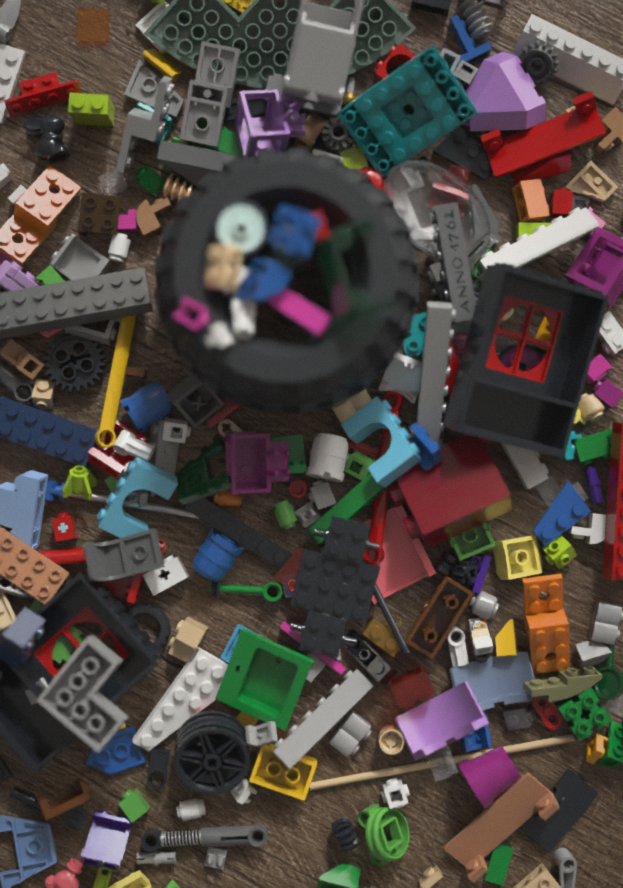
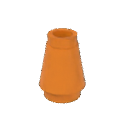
(225, 498)

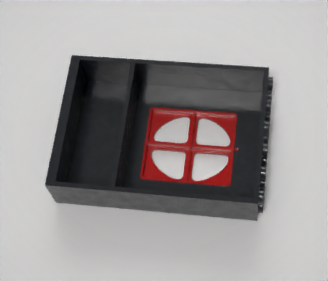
(535, 405)
(33, 729)

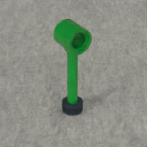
(216, 588)

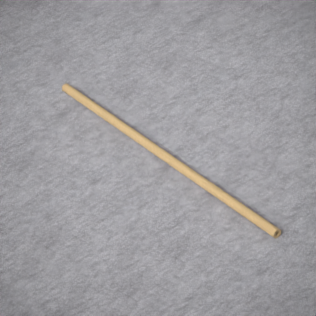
(425, 765)

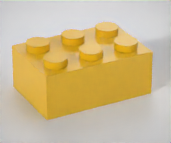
(272, 774)

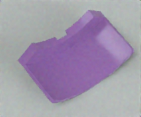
(441, 720)

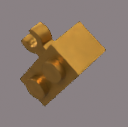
(382, 635)

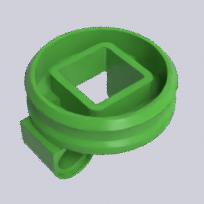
(374, 819)

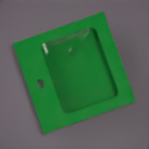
(267, 679)

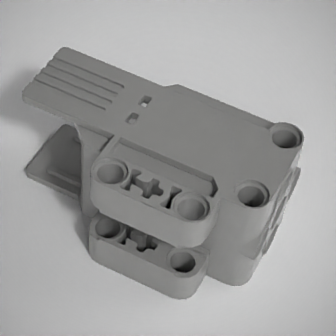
(322, 52)

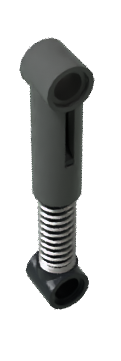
(207, 837)

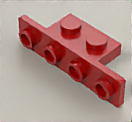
(41, 93)

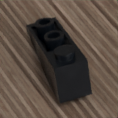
(370, 659)

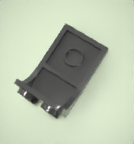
(123, 557)

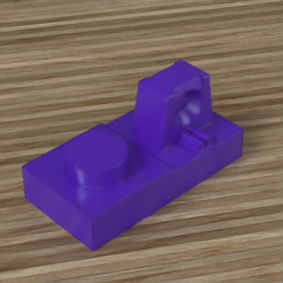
(481, 564)

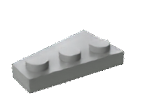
(144, 88)

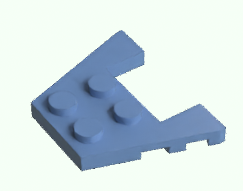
(33, 846)

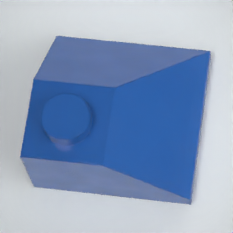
(263, 280)

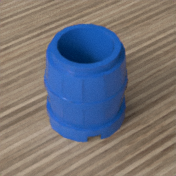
(147, 405)
(216, 555)

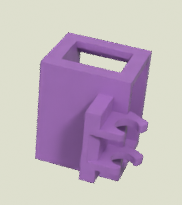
(271, 131)

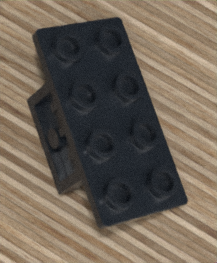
(573, 798)

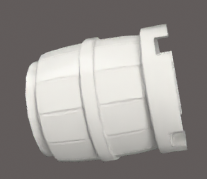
(328, 457)

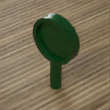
(611, 684)

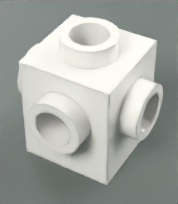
(395, 800)

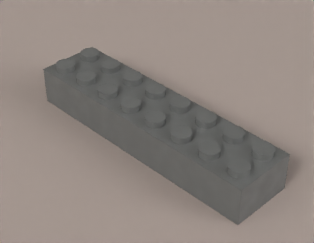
(74, 302)

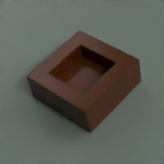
(136, 372)

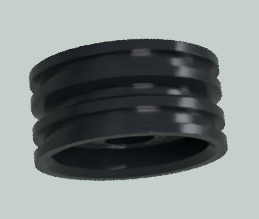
(210, 763)

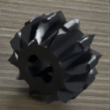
(345, 834)

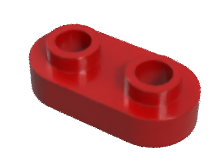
(545, 711)

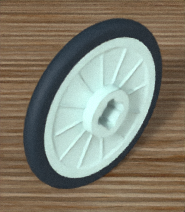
(236, 214)

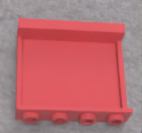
(404, 558)

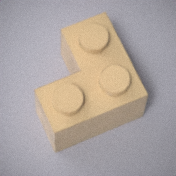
(187, 639)

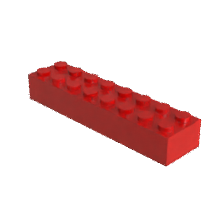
(614, 517)

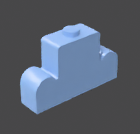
(24, 506)

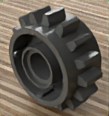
(545, 55)

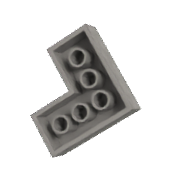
(75, 694)

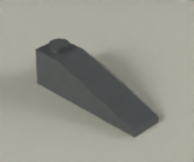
(190, 160)

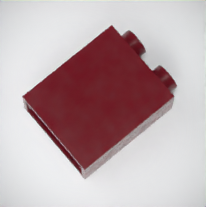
(453, 493)

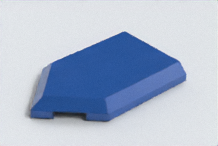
(118, 753)

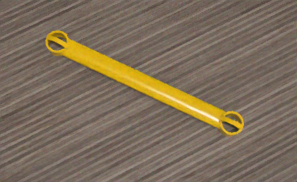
(116, 381)

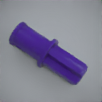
(594, 484)

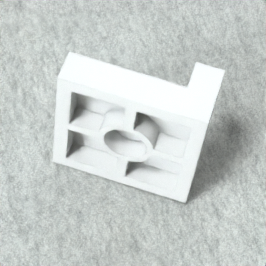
(402, 377)

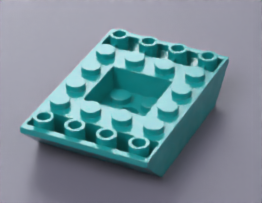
(391, 135)

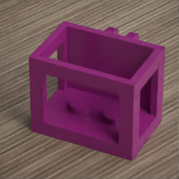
(600, 265)

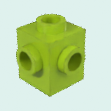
(559, 552)

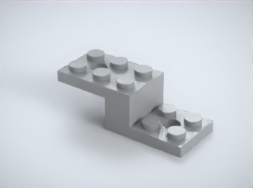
(210, 94)
(145, 124)

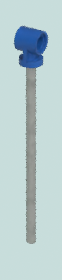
(54, 491)

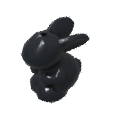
(50, 145)

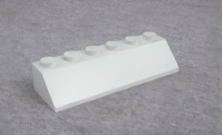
(580, 61)
(543, 240)

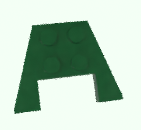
(196, 478)

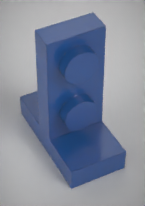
(467, 43)

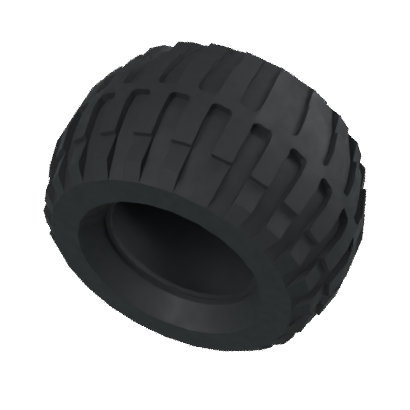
(311, 370)

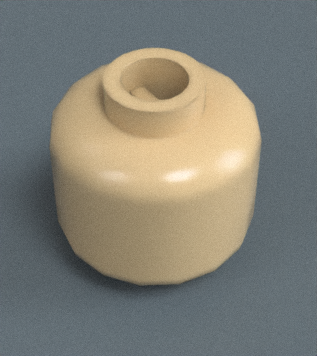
(591, 407)

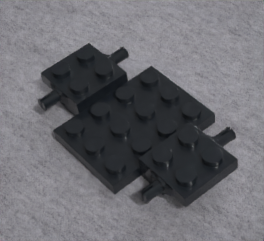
(334, 586)

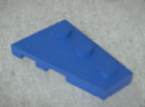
(561, 515)

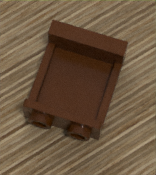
(65, 803)

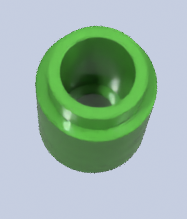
(285, 514)

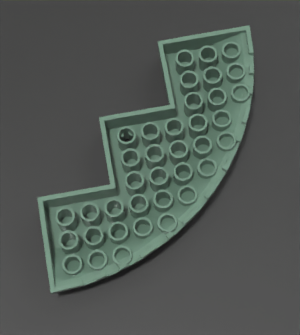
(267, 34)

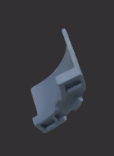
(496, 679)

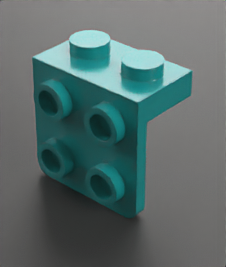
(414, 341)

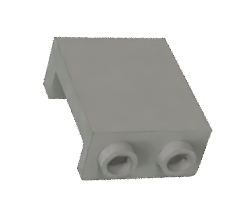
(79, 260)

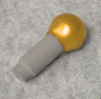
(349, 95)

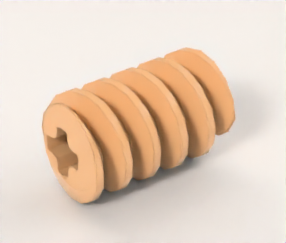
(176, 190)

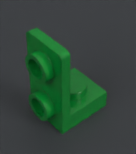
(614, 754)

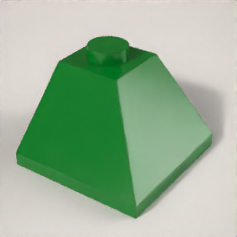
(340, 877)

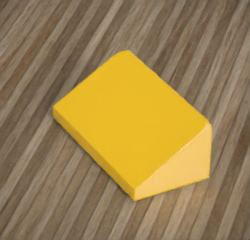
(162, 64)

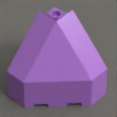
(504, 96)

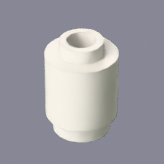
(119, 247)
(191, 809)

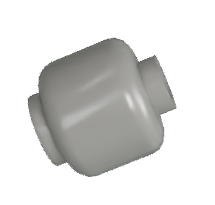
(484, 605)

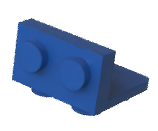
(294, 230)

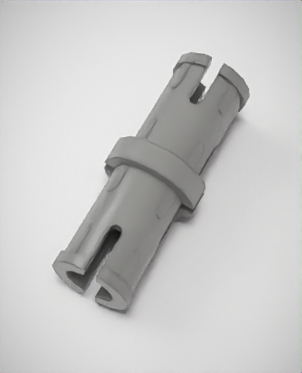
(156, 858)

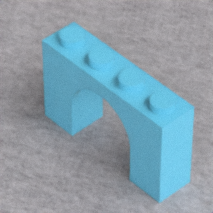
(401, 454)
(138, 476)

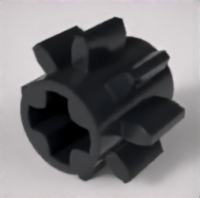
(465, 572)

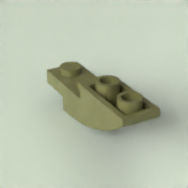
(569, 683)

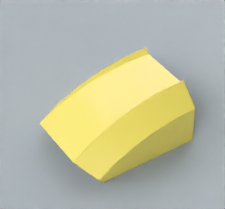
(518, 557)

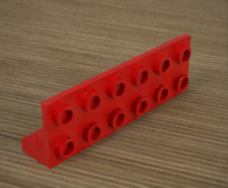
(545, 138)

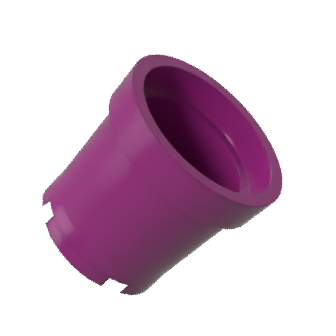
(490, 774)

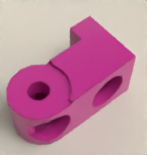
(128, 222)

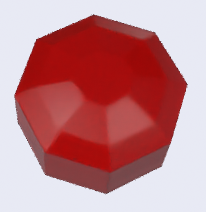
(297, 488)

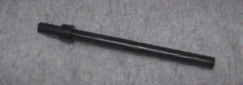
(389, 618)

